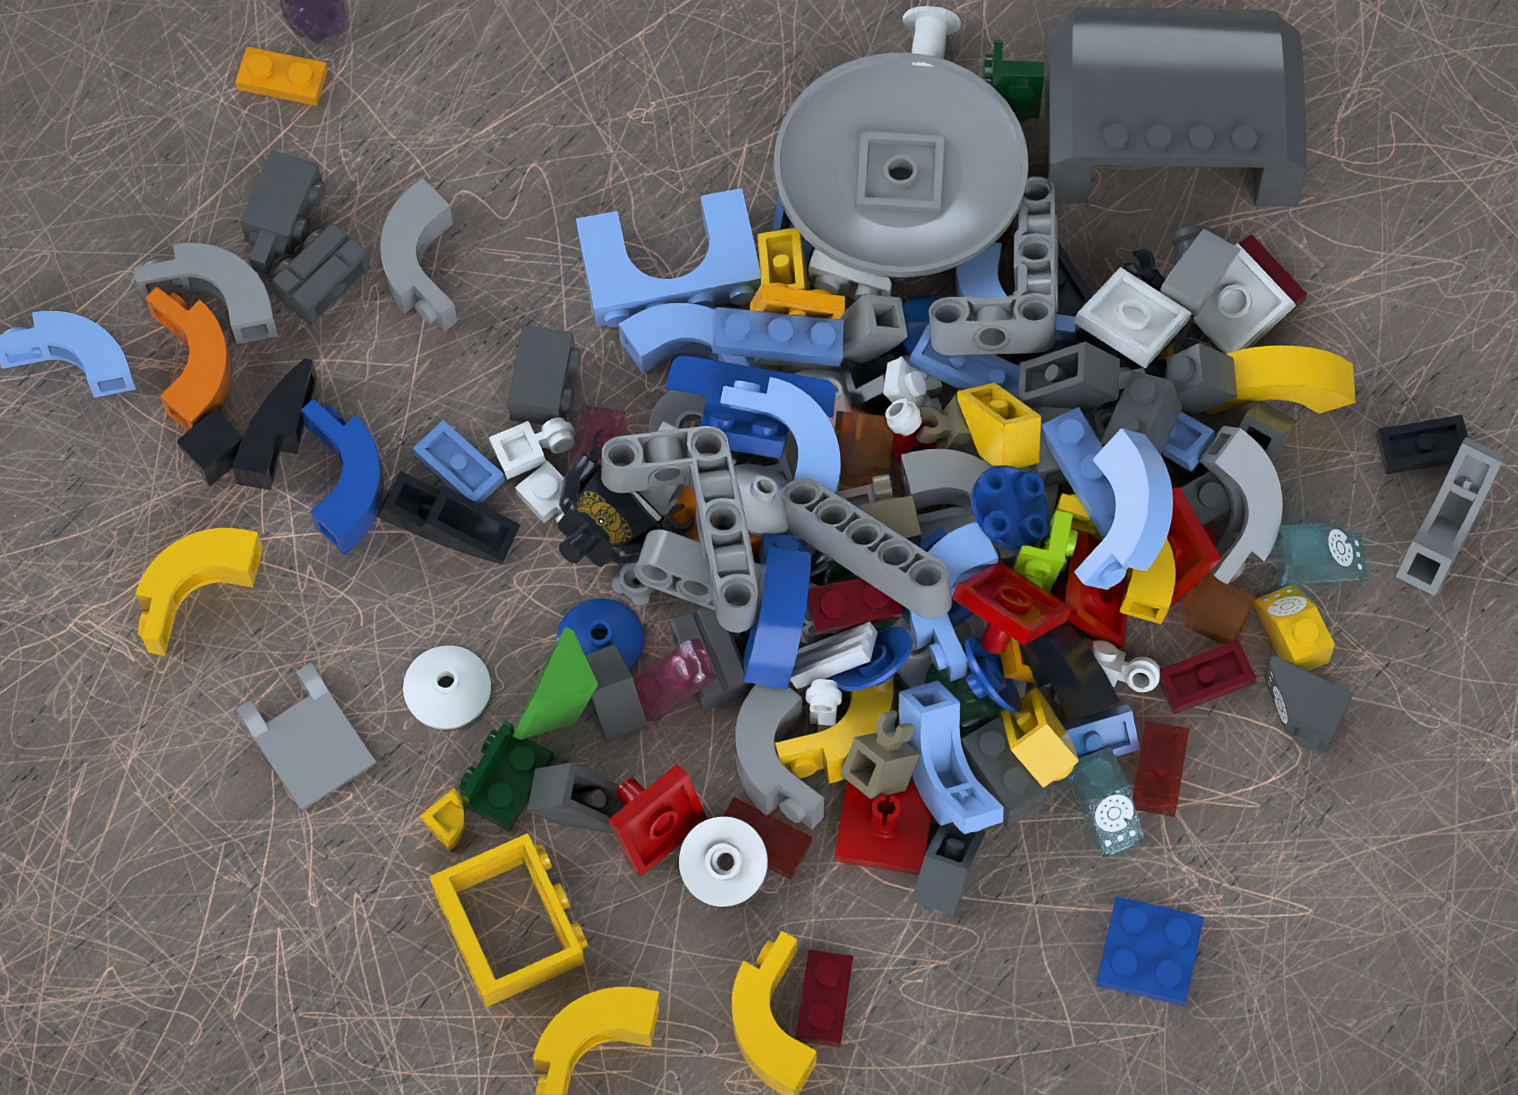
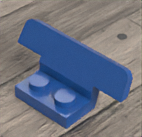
(745, 430)

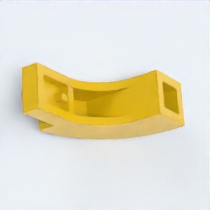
(1291, 374)
(184, 566)
(1146, 592)
(831, 747)
(593, 1019)
(766, 1048)

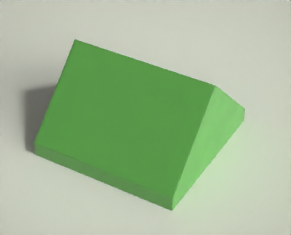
(560, 690)

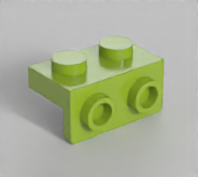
(1045, 563)

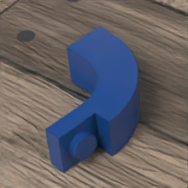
(355, 501)
(780, 611)

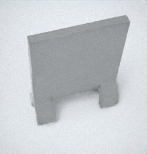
(309, 743)

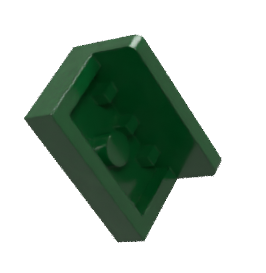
(1016, 82)

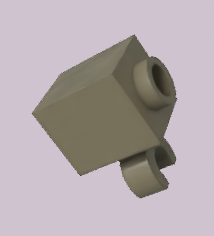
(947, 429)
(895, 513)
(883, 759)

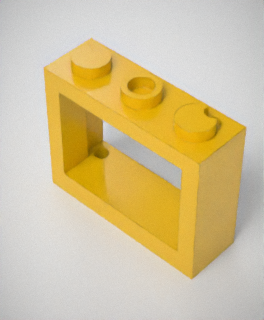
(488, 865)

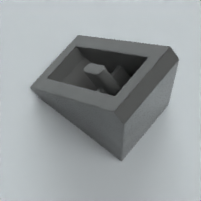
(616, 697)

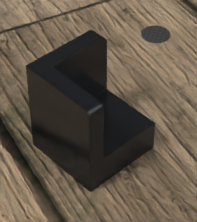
(866, 384)
(211, 446)

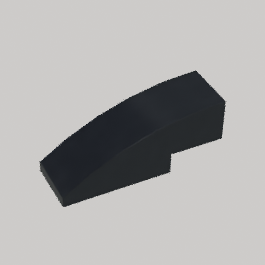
(275, 428)
(447, 519)
(1072, 669)

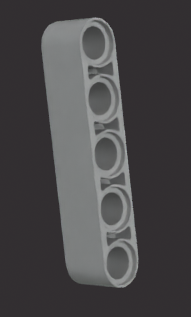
(867, 548)
(678, 568)

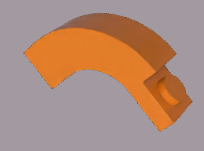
(208, 372)

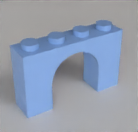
(725, 275)

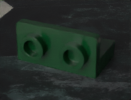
(503, 777)

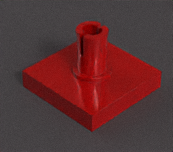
(1191, 546)
(1010, 606)
(1093, 608)
(655, 817)
(884, 830)

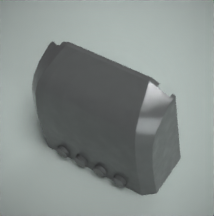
(1175, 94)

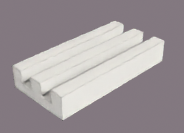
(834, 655)

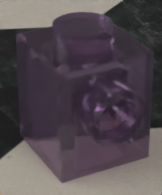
(314, 17)

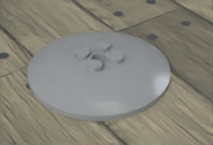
(892, 114)

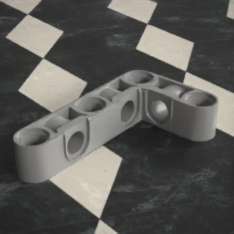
(1022, 320)
(676, 459)

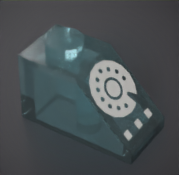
(1318, 554)
(1106, 801)

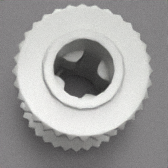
(930, 28)

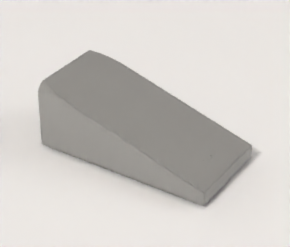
(1199, 271)

